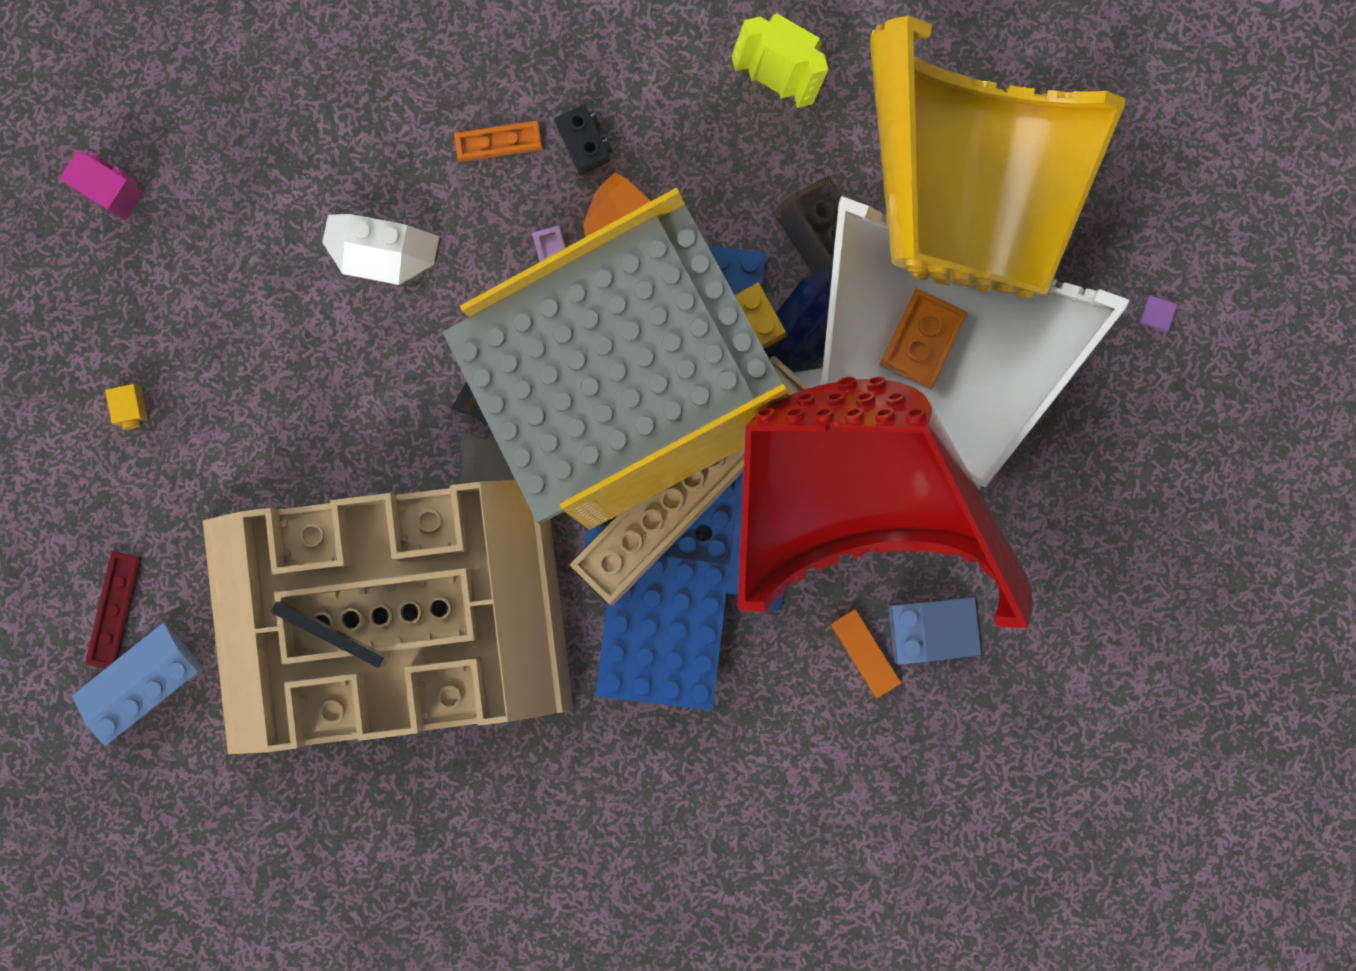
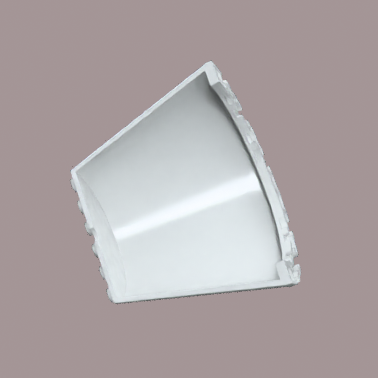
(1006, 357)

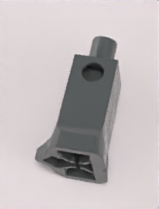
(482, 460)

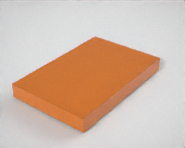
(923, 338)

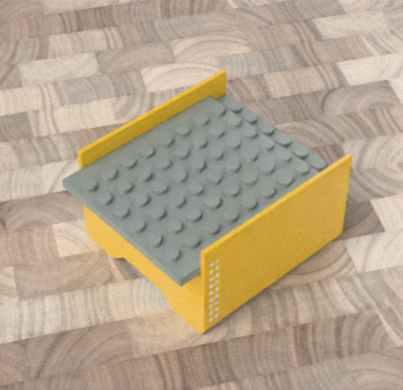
(618, 364)

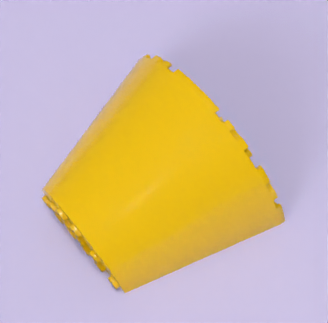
(978, 175)

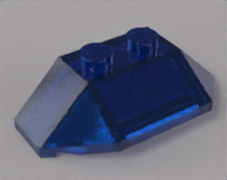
(804, 321)

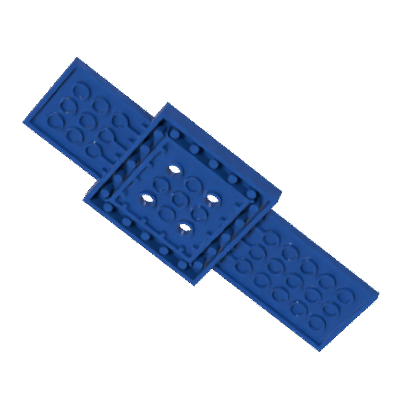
(668, 626)

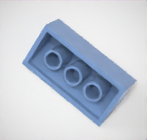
(135, 683)

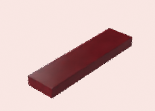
(113, 609)

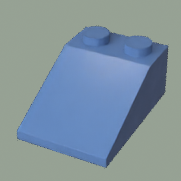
(934, 630)

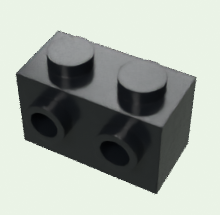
(582, 139)

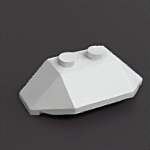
(378, 248)

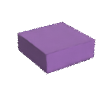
(1157, 313)

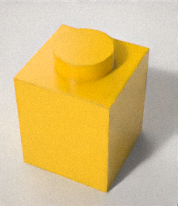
(126, 406)

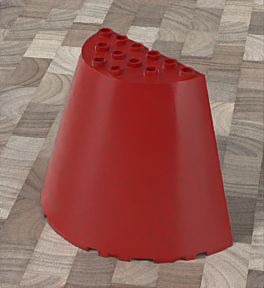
(861, 474)

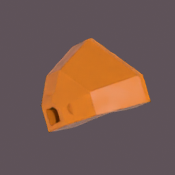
(611, 202)

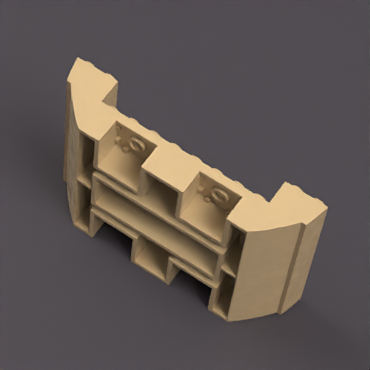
(482, 663)

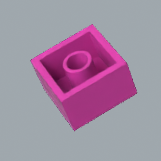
(102, 183)

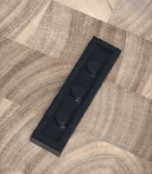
(329, 634)

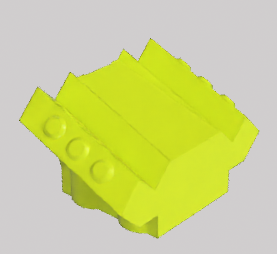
(781, 57)

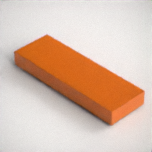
(498, 141)
(865, 653)

